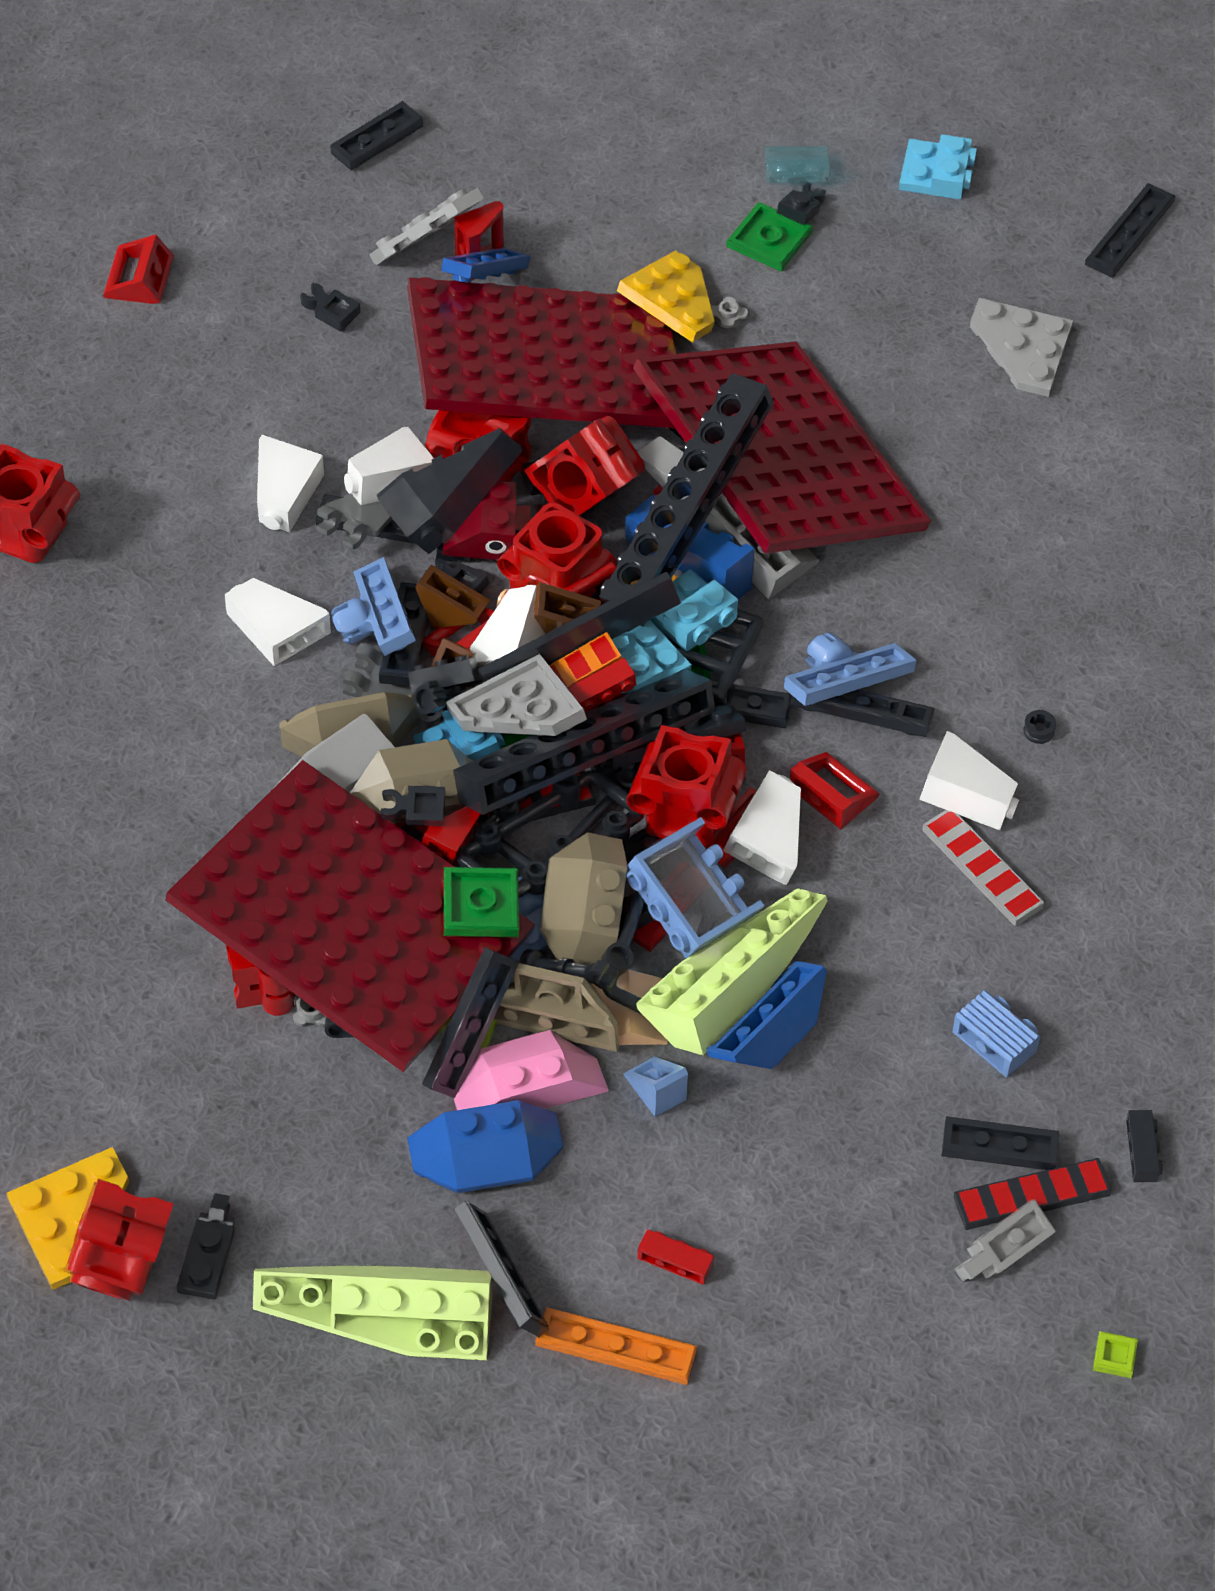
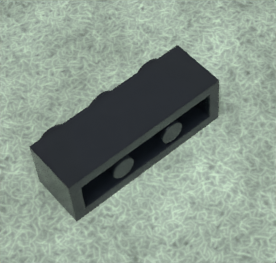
(445, 673)
(1143, 1146)

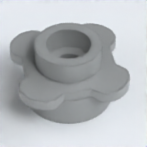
(731, 318)
(305, 1016)

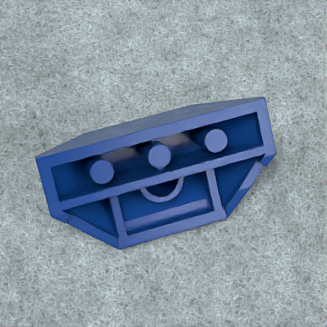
(776, 1019)
(486, 1146)

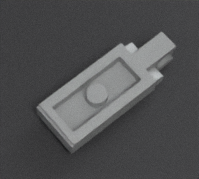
(1006, 1242)

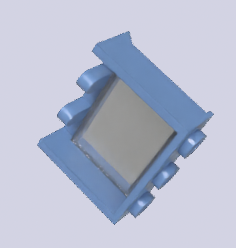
(689, 890)

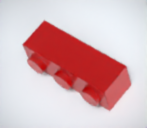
(603, 685)
(675, 1256)

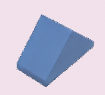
(659, 1084)

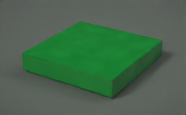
(769, 237)
(481, 902)

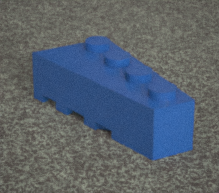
(709, 555)

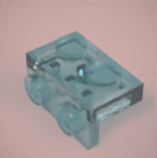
(796, 164)

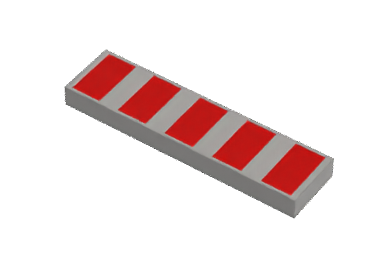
(983, 867)

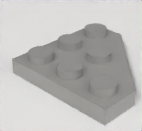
(426, 224)
(1022, 342)
(519, 702)

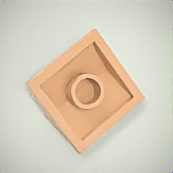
(632, 1026)

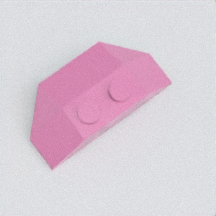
(531, 1069)

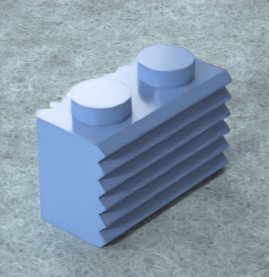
(996, 1032)

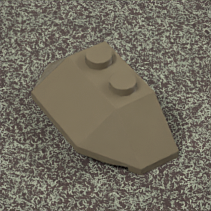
(389, 711)
(411, 766)
(584, 898)
(560, 1003)

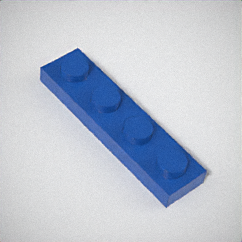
(484, 264)

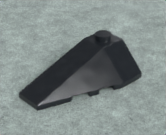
(440, 497)

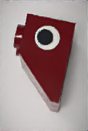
(489, 528)

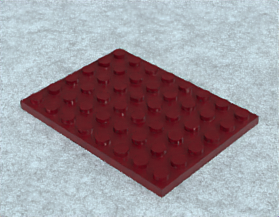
(534, 351)
(810, 466)
(339, 913)

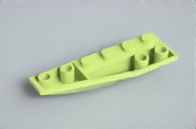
(731, 974)
(385, 1306)

